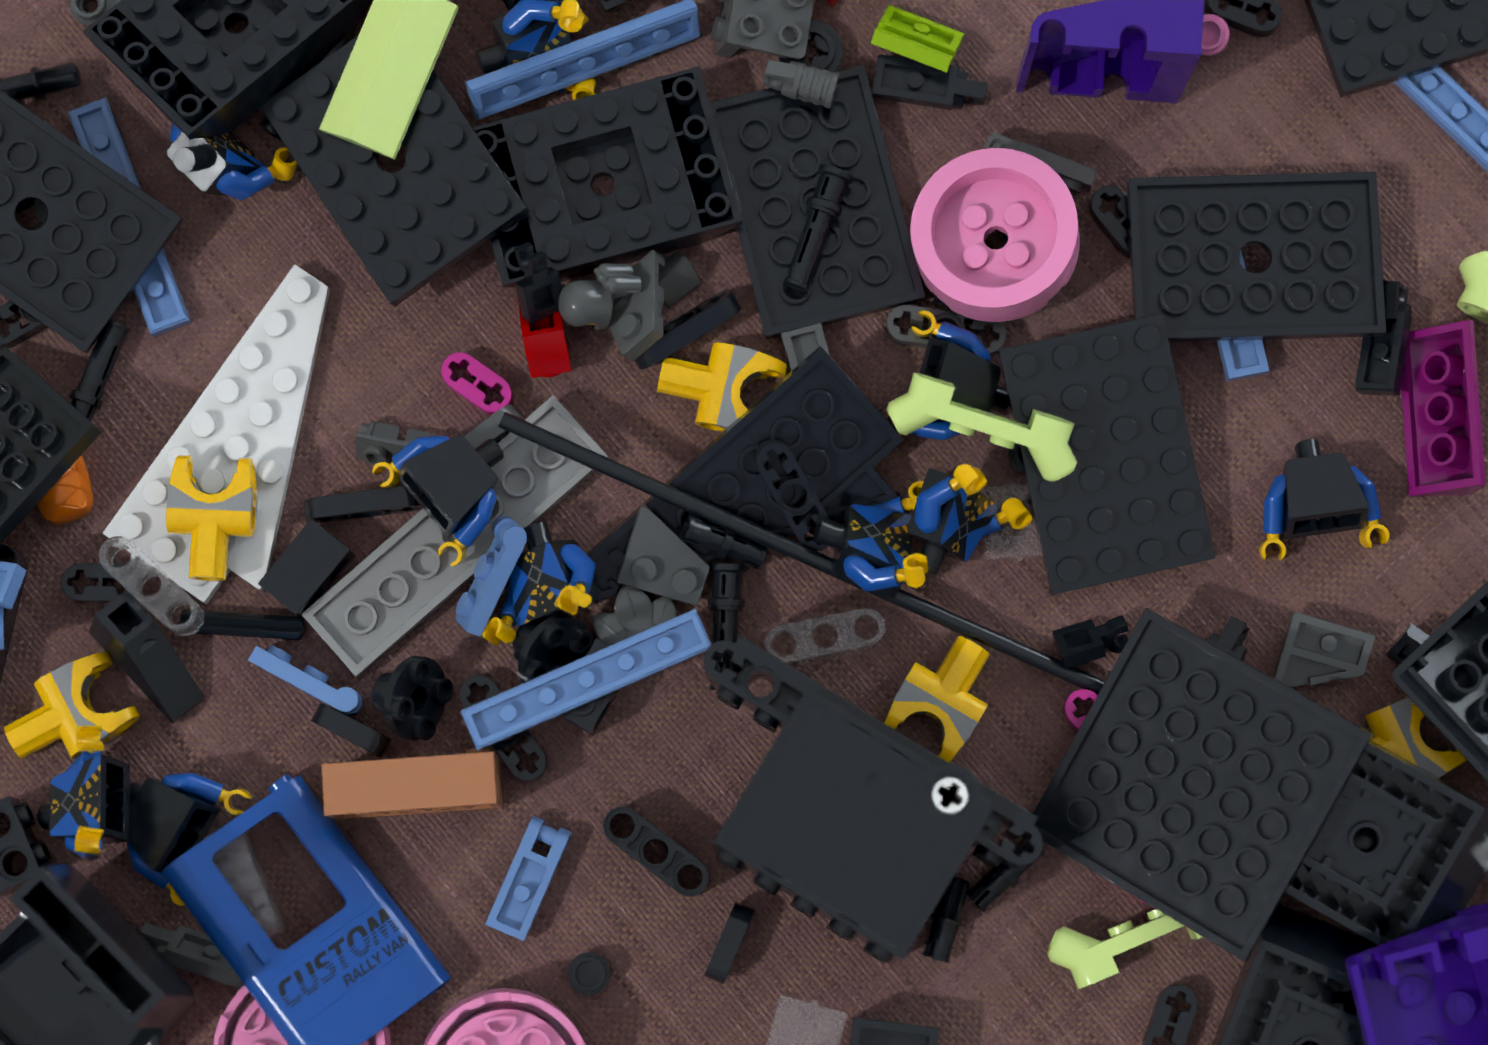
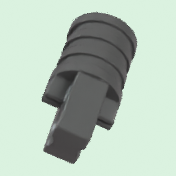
(802, 82)

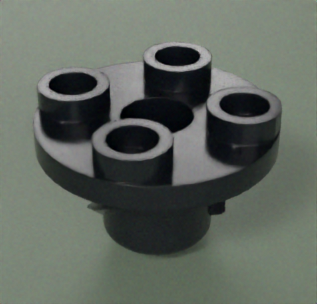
(550, 645)
(413, 697)

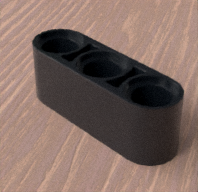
(635, 847)

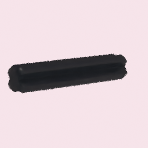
(249, 625)

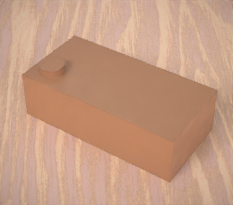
(413, 785)

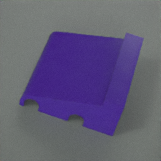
(1141, 41)
(1426, 984)

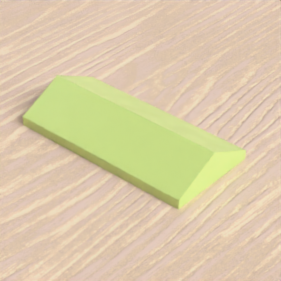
(388, 72)

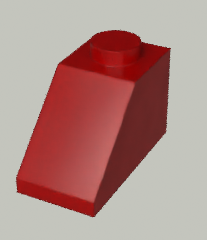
(545, 346)

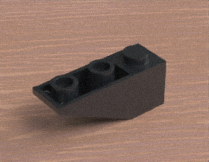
(146, 656)

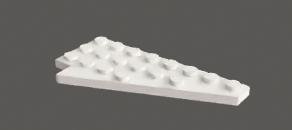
(244, 412)

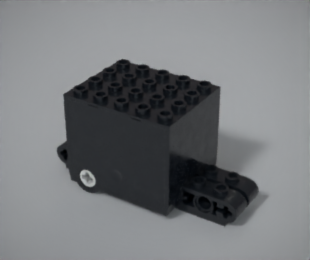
(853, 809)

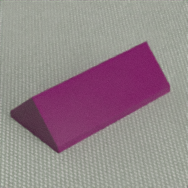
(1442, 412)

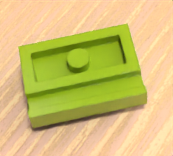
(917, 38)

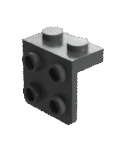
(763, 27)

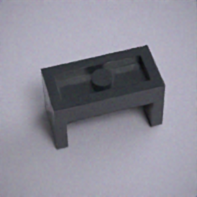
(306, 568)
(880, 1032)

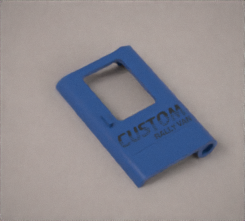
(343, 975)

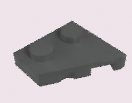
(637, 316)
(661, 561)
(1321, 652)

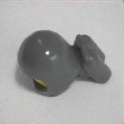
(592, 300)

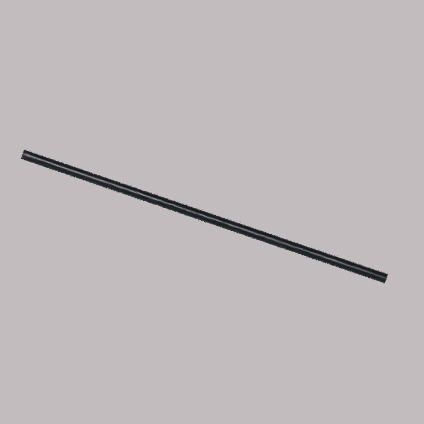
(794, 550)

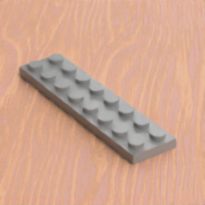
(405, 575)

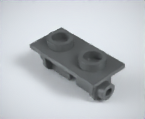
(380, 441)

